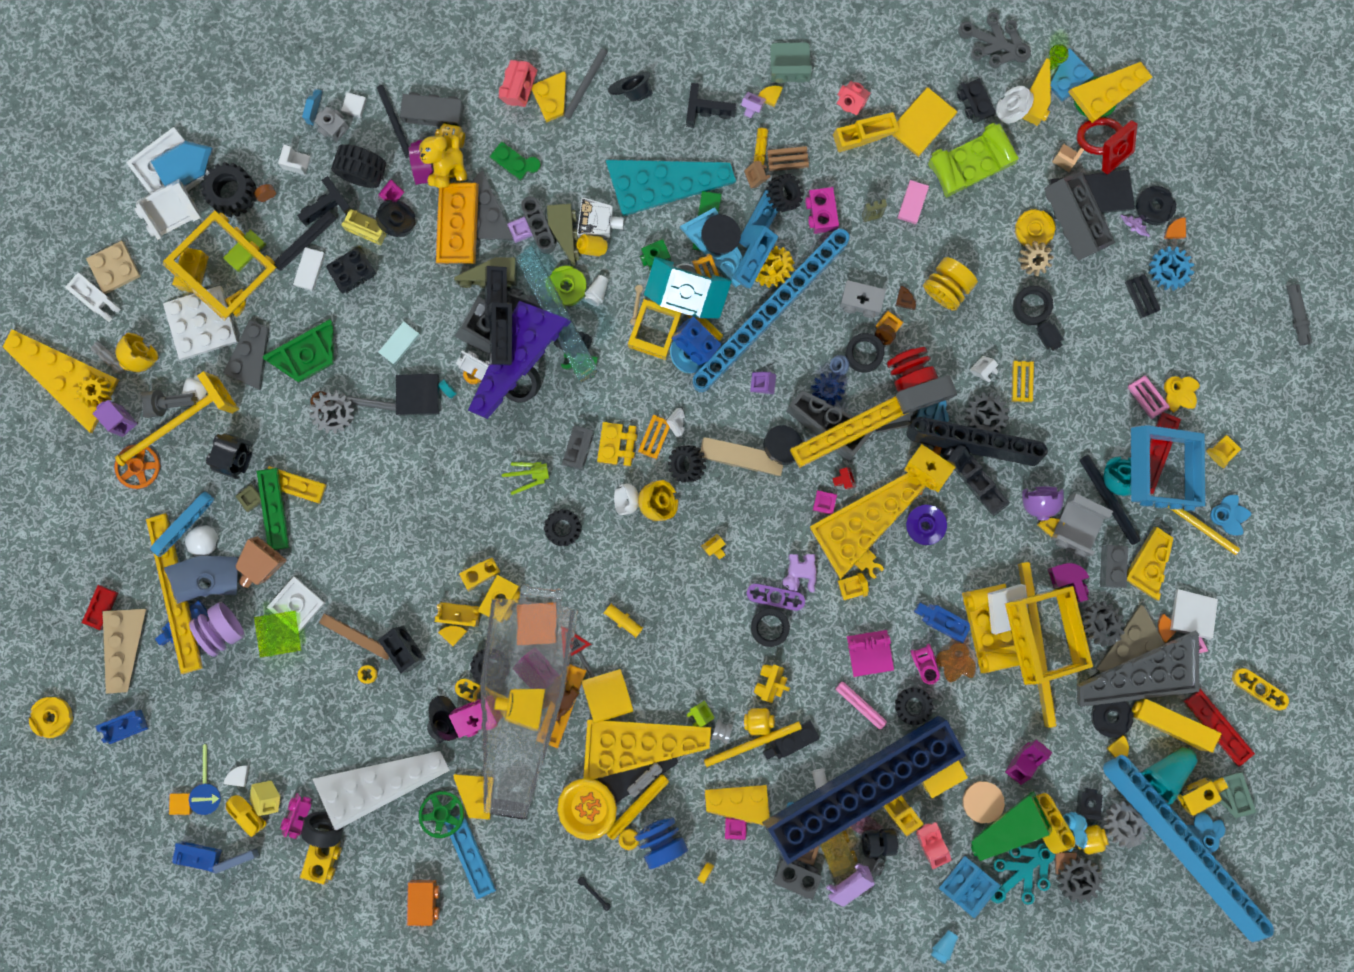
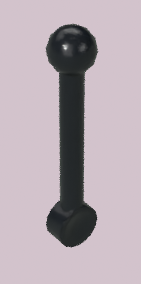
(582, 881)

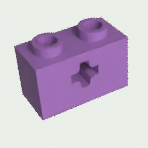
(114, 418)

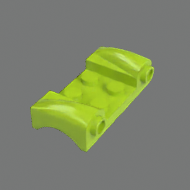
(973, 160)

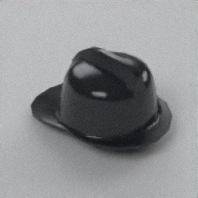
(633, 87)
(439, 723)

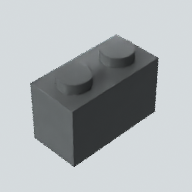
(1114, 566)

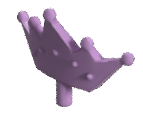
(1135, 224)

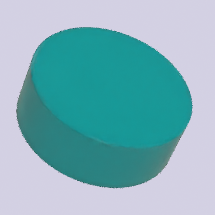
(447, 388)

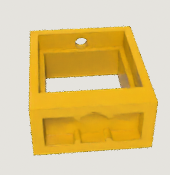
(649, 348)

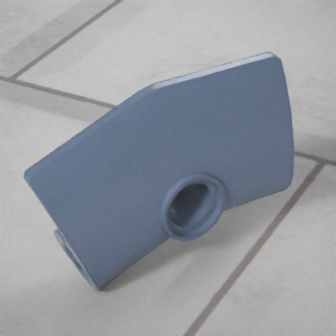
(188, 574)

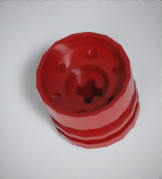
(911, 368)

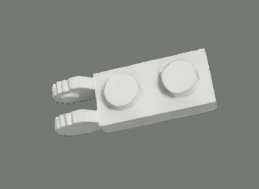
(91, 295)

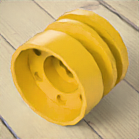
(950, 283)

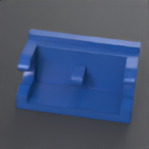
(122, 727)
(196, 856)

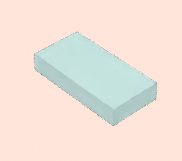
(399, 343)

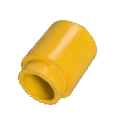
(591, 245)

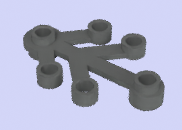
(997, 43)

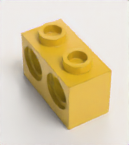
(195, 264)
(316, 857)

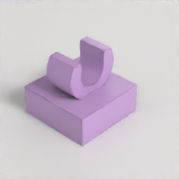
(752, 104)

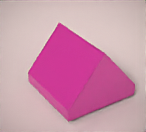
(391, 192)

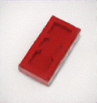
(102, 600)

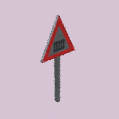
(578, 645)

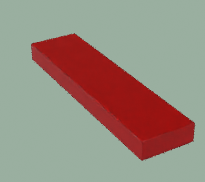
(1160, 449)
(1211, 717)

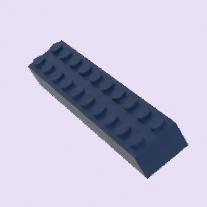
(863, 789)

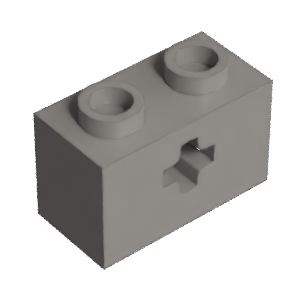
(872, 296)

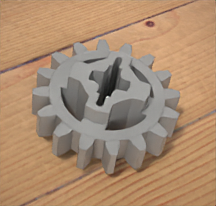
(338, 417)
(1125, 825)

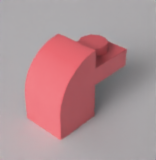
(933, 845)

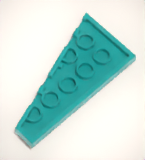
(656, 183)

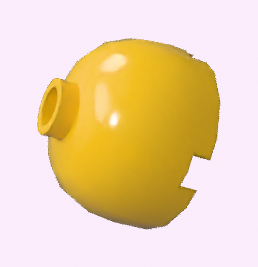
(134, 354)
(658, 501)

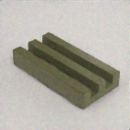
(869, 212)

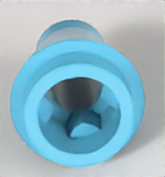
(944, 947)

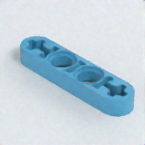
(182, 524)

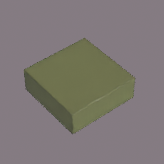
(249, 498)

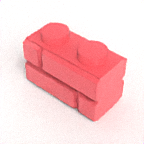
(517, 83)

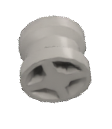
(722, 731)

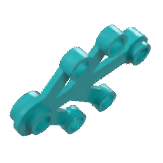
(1025, 871)

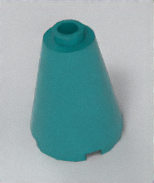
(1171, 773)

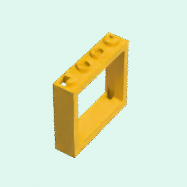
(198, 289)
(1025, 641)

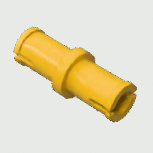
(623, 620)

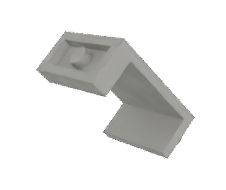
(1081, 526)

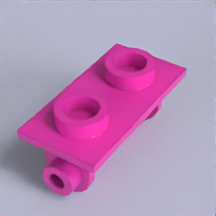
(297, 808)

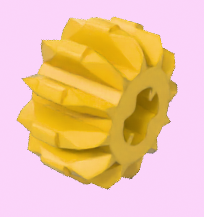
(94, 383)

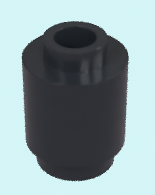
(1050, 335)

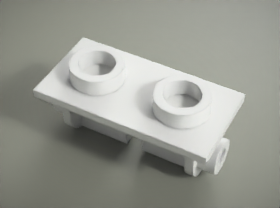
(471, 362)

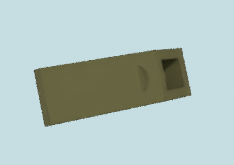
(561, 226)
(476, 275)

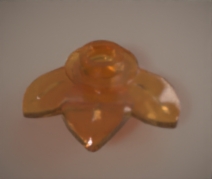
(954, 665)

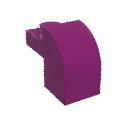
(419, 169)
(1070, 574)
(1027, 761)

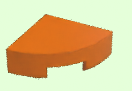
(1176, 230)
(1164, 625)

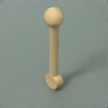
(639, 289)

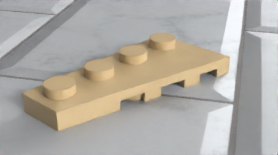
(121, 642)

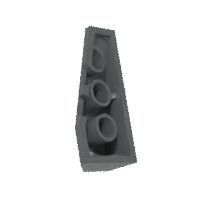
(473, 327)

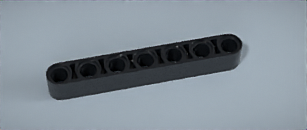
(987, 439)

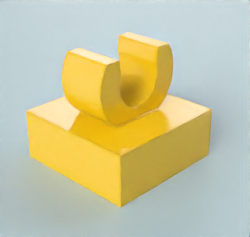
(714, 546)

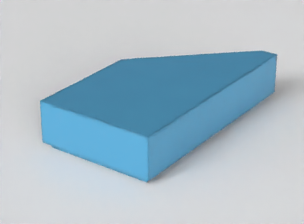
(311, 107)

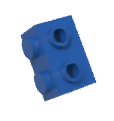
(696, 341)

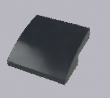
(417, 394)

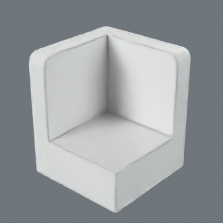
(293, 160)

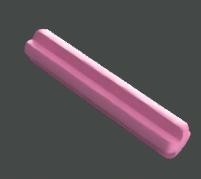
(861, 705)

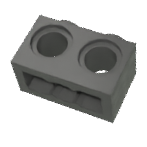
(795, 882)

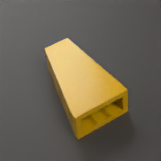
(1176, 725)

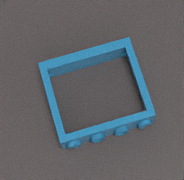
(1194, 467)

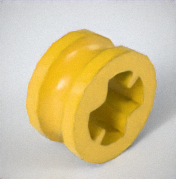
(361, 675)

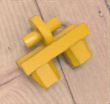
(775, 683)

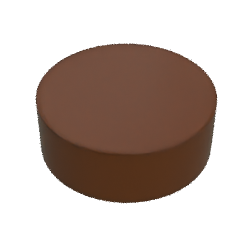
(265, 192)

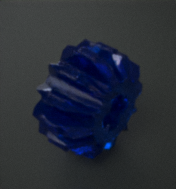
(830, 382)

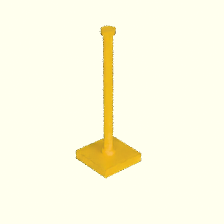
(216, 393)

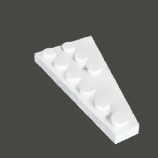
(365, 789)

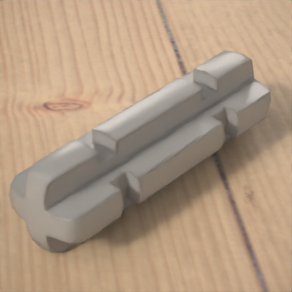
(107, 357)
(645, 779)

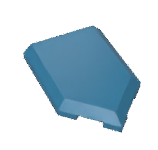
(182, 162)

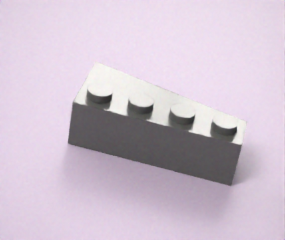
(820, 417)

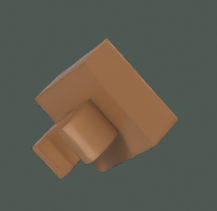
(755, 174)

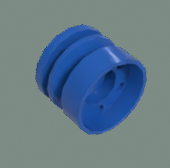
(661, 843)

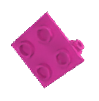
(870, 653)

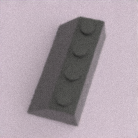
(1079, 215)

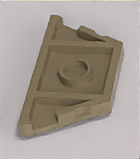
(1138, 639)

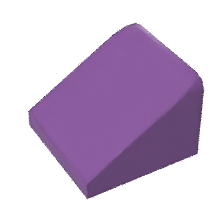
(763, 382)

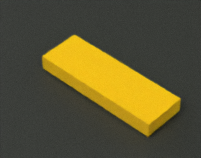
(301, 486)

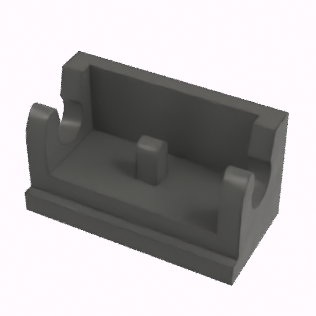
(578, 447)

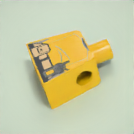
(1193, 797)

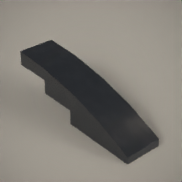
(982, 486)

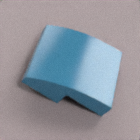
(969, 887)

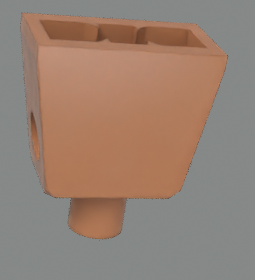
(258, 562)

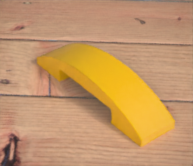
(903, 815)

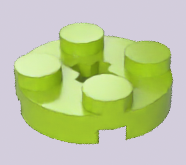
(573, 277)

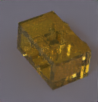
(843, 863)

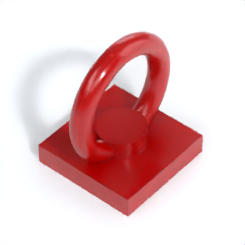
(1116, 148)

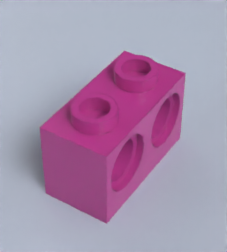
(826, 210)

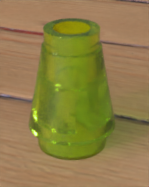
(1057, 55)

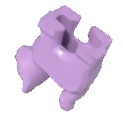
(800, 570)

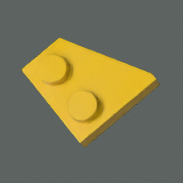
(472, 795)

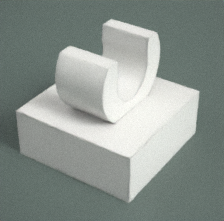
(984, 367)

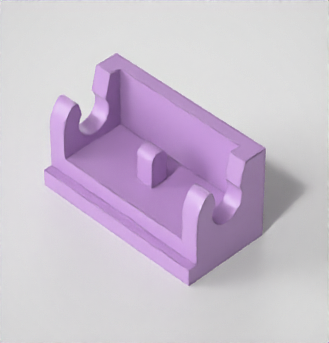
(852, 886)

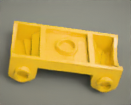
(992, 650)

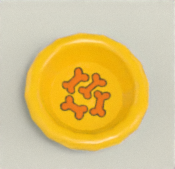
(587, 809)

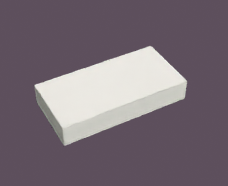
(309, 269)

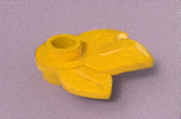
(1183, 395)

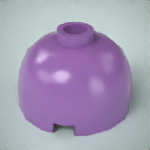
(1043, 502)

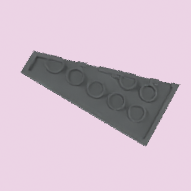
(1158, 673)

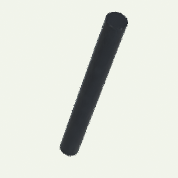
(394, 120)

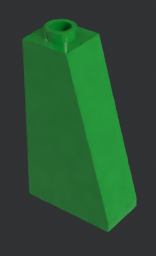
(1014, 828)

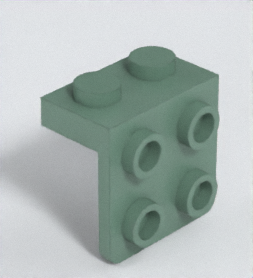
(790, 62)

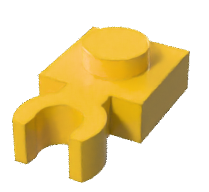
(866, 561)

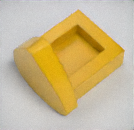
(1223, 451)
(853, 586)

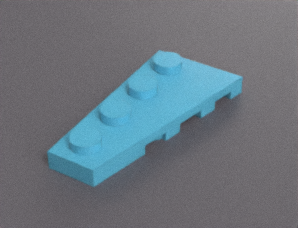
(725, 263)

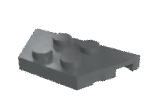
(490, 219)

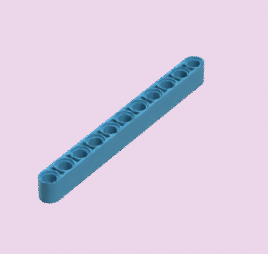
(776, 302)
(1188, 849)

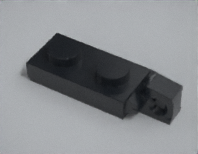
(792, 742)

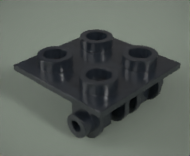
(350, 269)

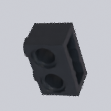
(402, 649)

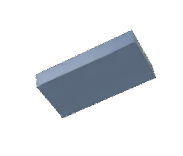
(236, 861)

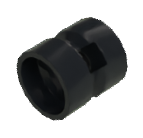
(878, 843)

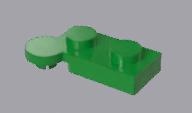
(513, 162)

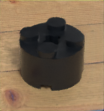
(229, 455)

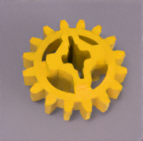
(776, 267)

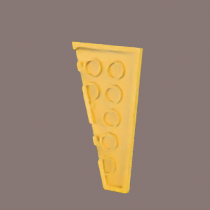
(57, 374)
(855, 528)
(630, 745)

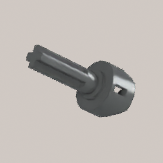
(156, 403)

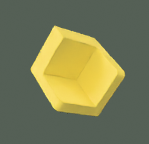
(264, 798)

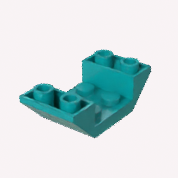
(686, 290)

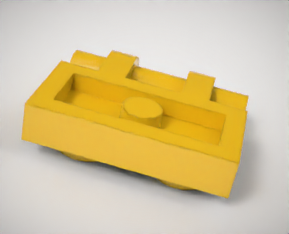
(610, 444)

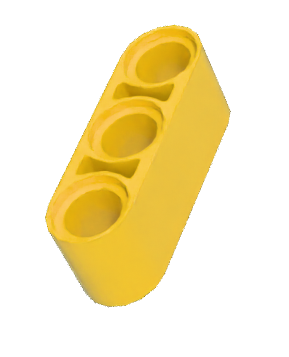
(1061, 837)

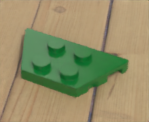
(306, 353)

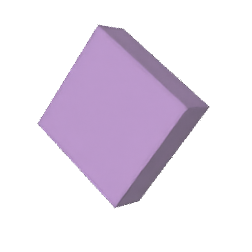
(520, 229)

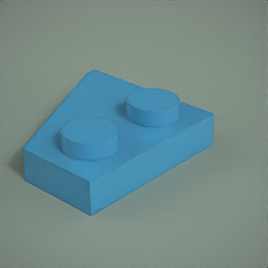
(1070, 75)

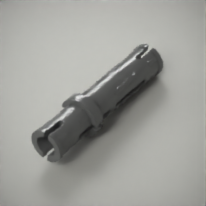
(1301, 323)

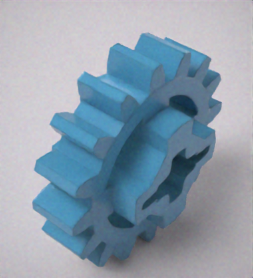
(1174, 260)

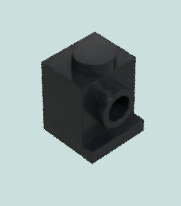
(1083, 807)

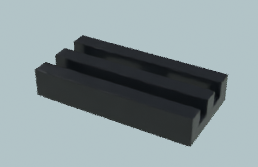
(1151, 296)

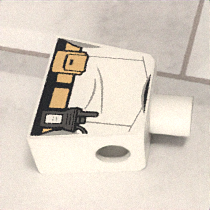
(597, 219)

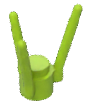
(538, 470)

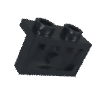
(975, 100)

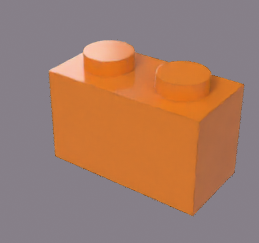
(422, 903)

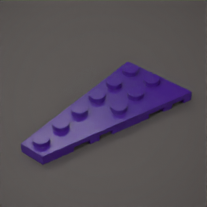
(531, 334)

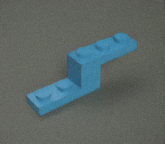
(758, 241)

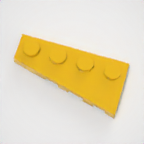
(1105, 92)

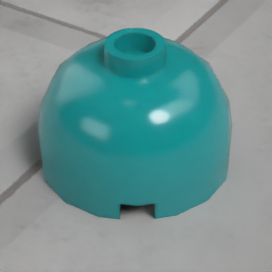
(1118, 476)

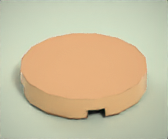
(983, 802)

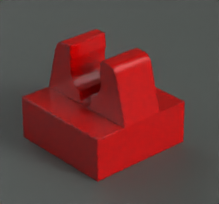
(845, 479)

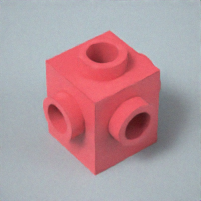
(853, 97)

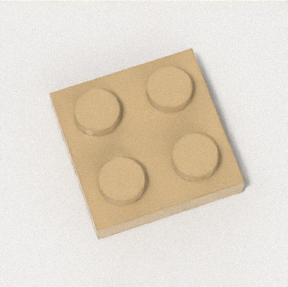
(113, 267)

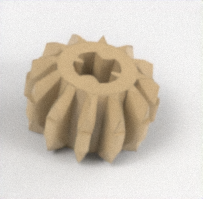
(1039, 265)

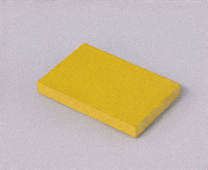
(923, 121)

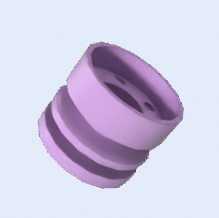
(216, 629)

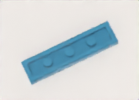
(471, 859)

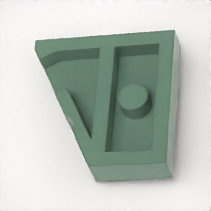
(1237, 797)

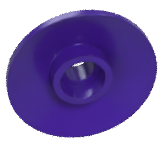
(935, 519)

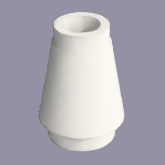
(596, 291)

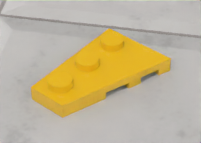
(1149, 564)
(739, 803)

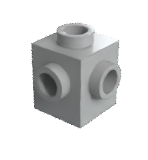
(331, 124)

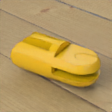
(244, 815)

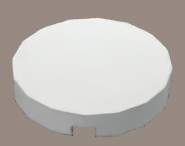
(1014, 104)

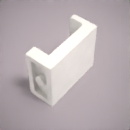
(167, 209)

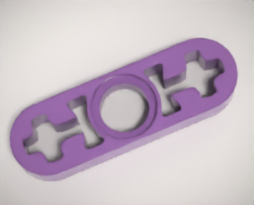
(792, 594)

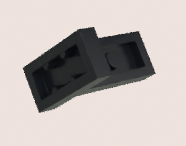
(706, 107)
(324, 204)

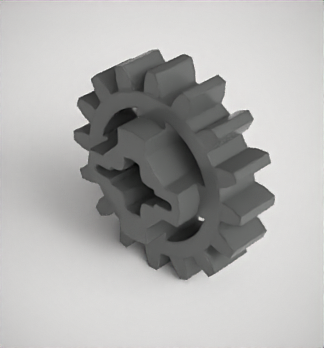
(989, 405)
(1102, 624)
(1079, 889)

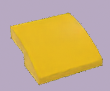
(607, 696)

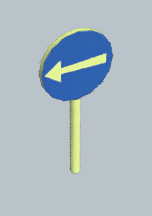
(204, 797)

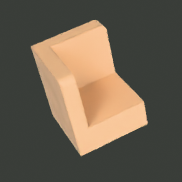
(1067, 157)

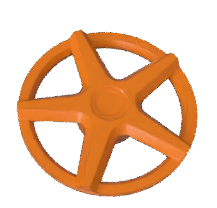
(137, 467)

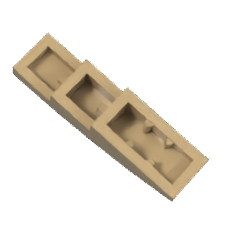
(739, 456)

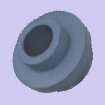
(835, 365)

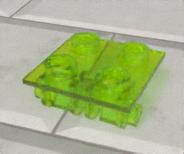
(277, 634)

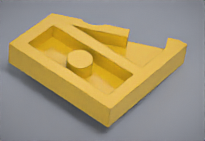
(551, 96)

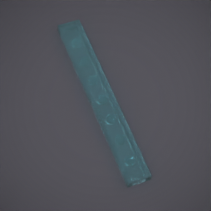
(550, 301)

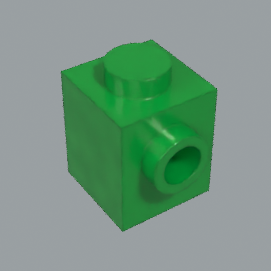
(654, 250)

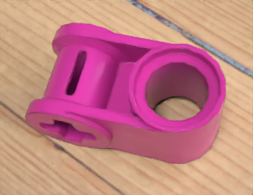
(925, 662)

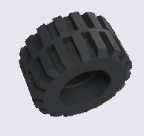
(358, 166)
(218, 178)

